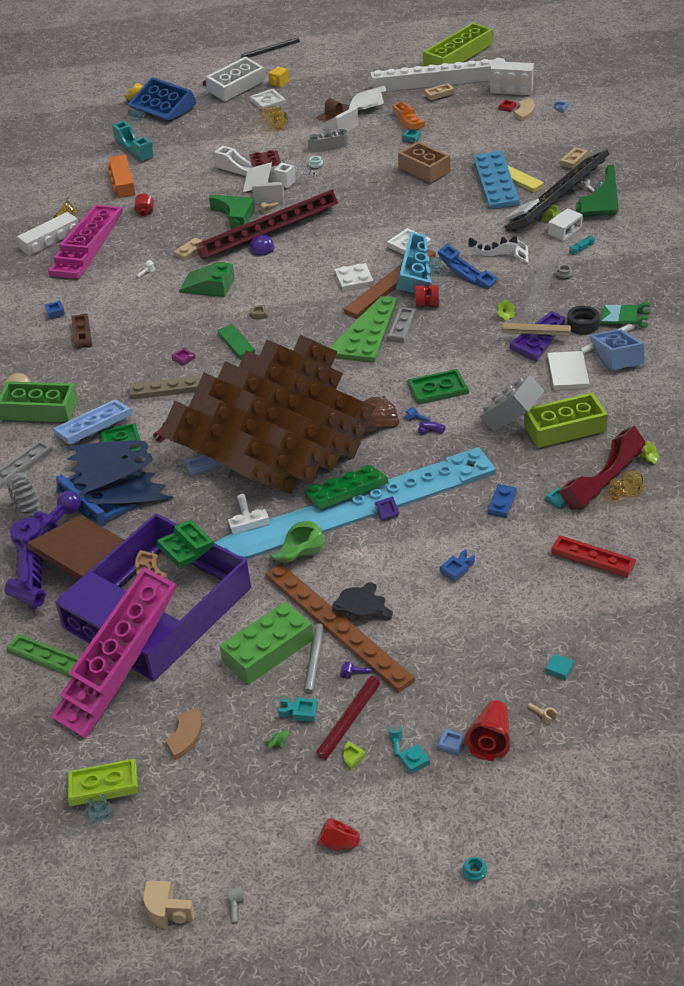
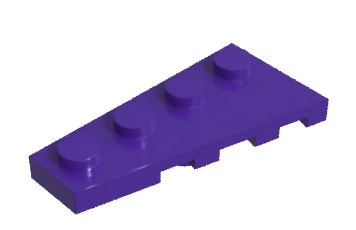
(535, 344)

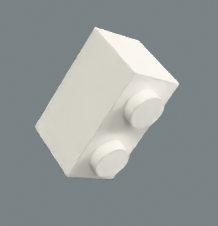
(565, 224)

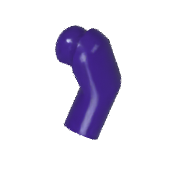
(433, 426)

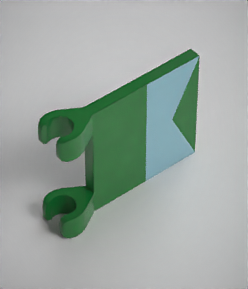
(625, 314)

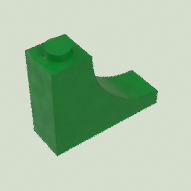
(602, 201)
(236, 208)

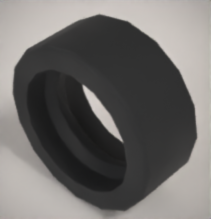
(585, 327)

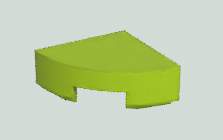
(352, 755)

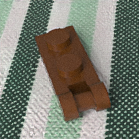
(81, 330)

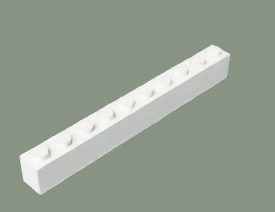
(433, 75)

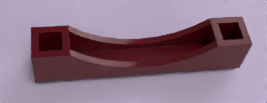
(623, 448)

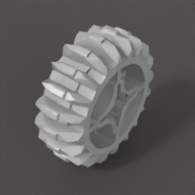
(22, 495)

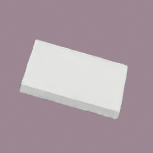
(568, 370)

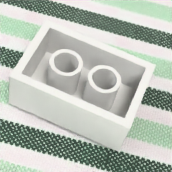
(511, 78)

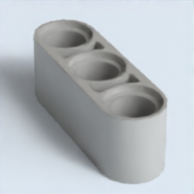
(328, 140)

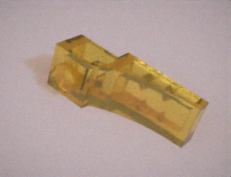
(275, 116)

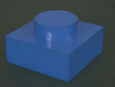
(54, 309)

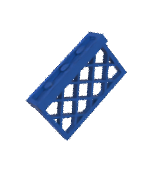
(92, 511)

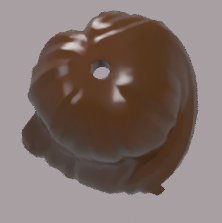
(383, 415)

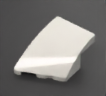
(368, 98)

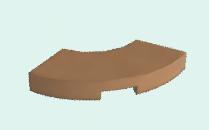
(149, 561)
(186, 733)

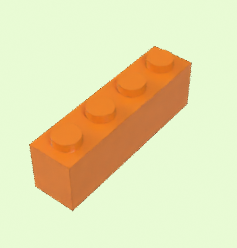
(121, 176)

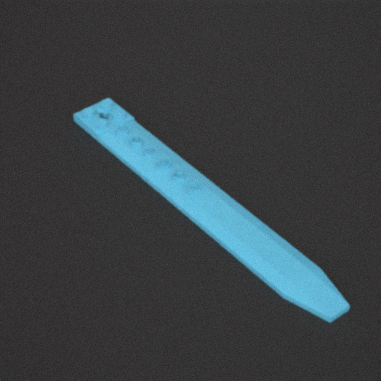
(404, 488)

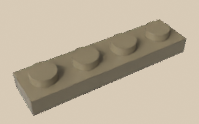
(164, 387)

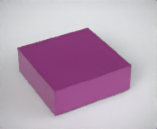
(183, 356)

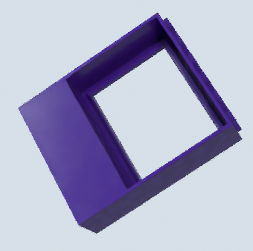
(97, 593)

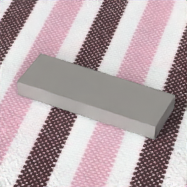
(401, 324)

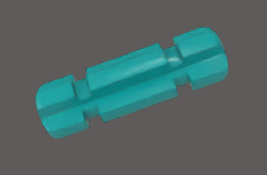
(581, 245)

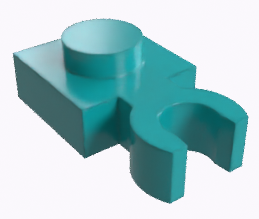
(302, 709)

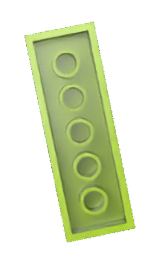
(459, 45)

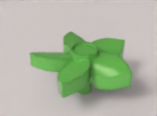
(277, 738)

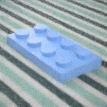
(92, 421)

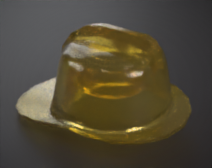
(66, 207)

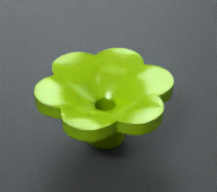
(505, 310)
(650, 453)

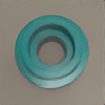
(478, 863)

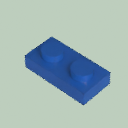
(502, 500)

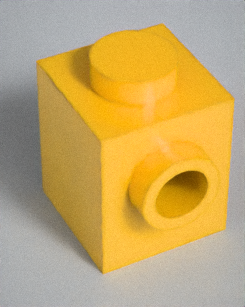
(279, 76)

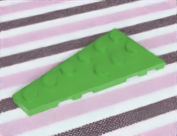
(366, 335)

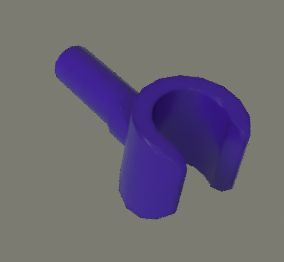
(348, 668)

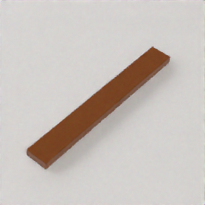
(381, 288)

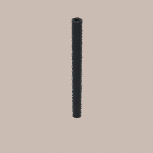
(270, 48)

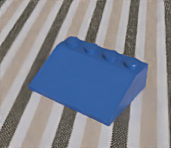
(163, 99)

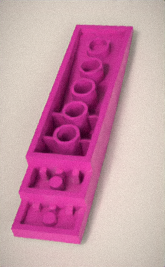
(84, 241)
(113, 652)

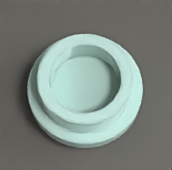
(315, 162)

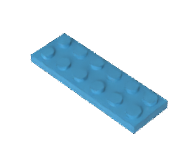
(496, 180)

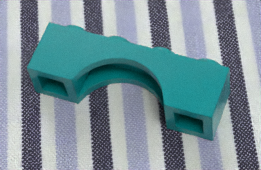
(124, 135)

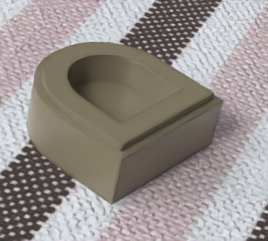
(258, 312)

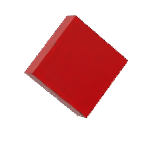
(507, 105)

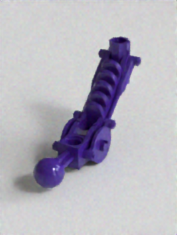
(28, 563)

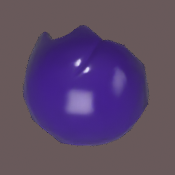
(261, 245)

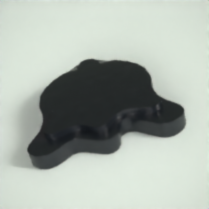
(362, 603)

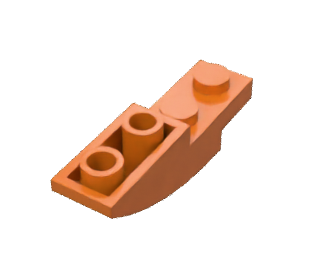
(407, 116)

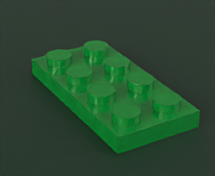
(346, 486)

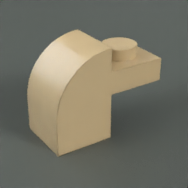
(162, 906)

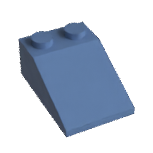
(618, 349)

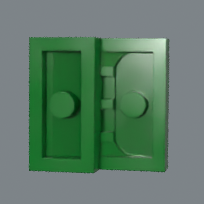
(185, 544)

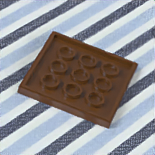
(75, 545)

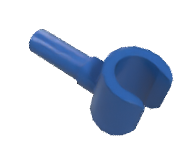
(413, 413)

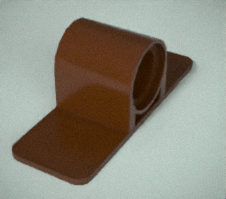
(332, 109)

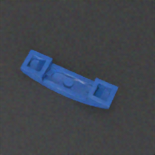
(464, 270)

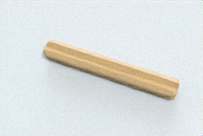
(542, 329)

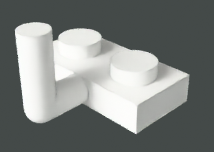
(247, 520)

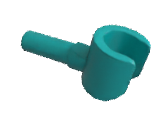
(395, 737)

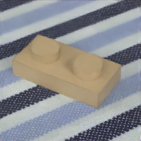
(439, 91)
(574, 157)
(187, 250)

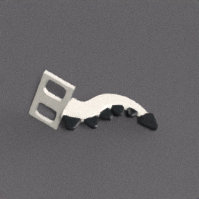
(504, 245)

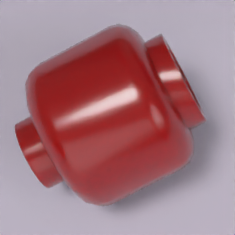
(143, 204)

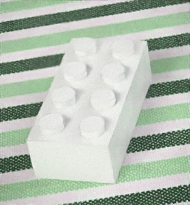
(235, 79)

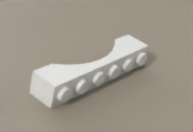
(230, 160)

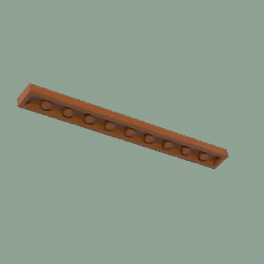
(340, 628)

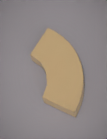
(525, 109)

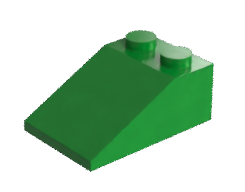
(209, 280)

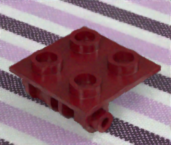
(263, 158)

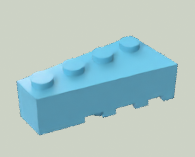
(415, 264)

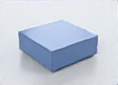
(451, 742)

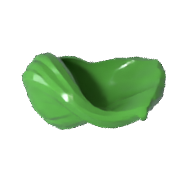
(301, 540)

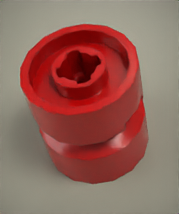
(421, 298)

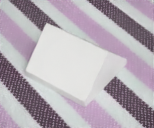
(345, 120)
(268, 192)

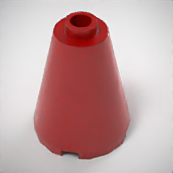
(490, 732)

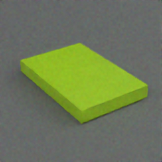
(108, 779)

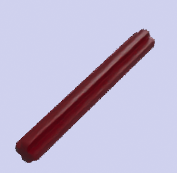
(348, 718)

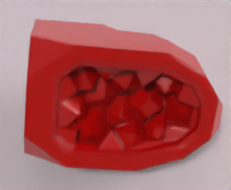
(338, 836)

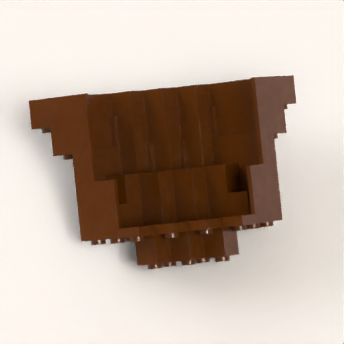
(273, 415)

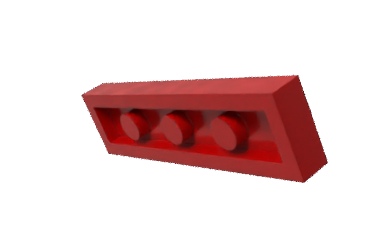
(593, 556)

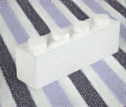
(47, 234)

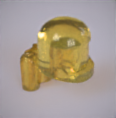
(630, 484)

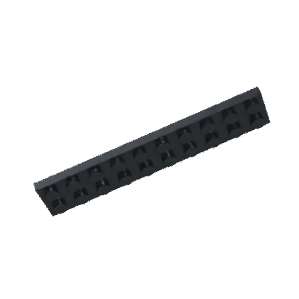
(558, 190)

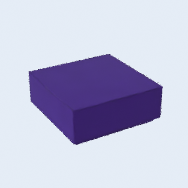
(386, 508)

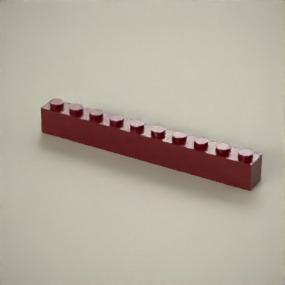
(266, 224)

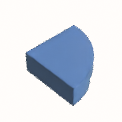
(561, 106)

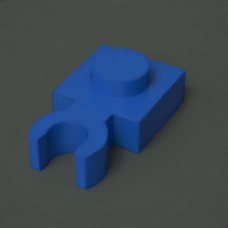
(457, 567)

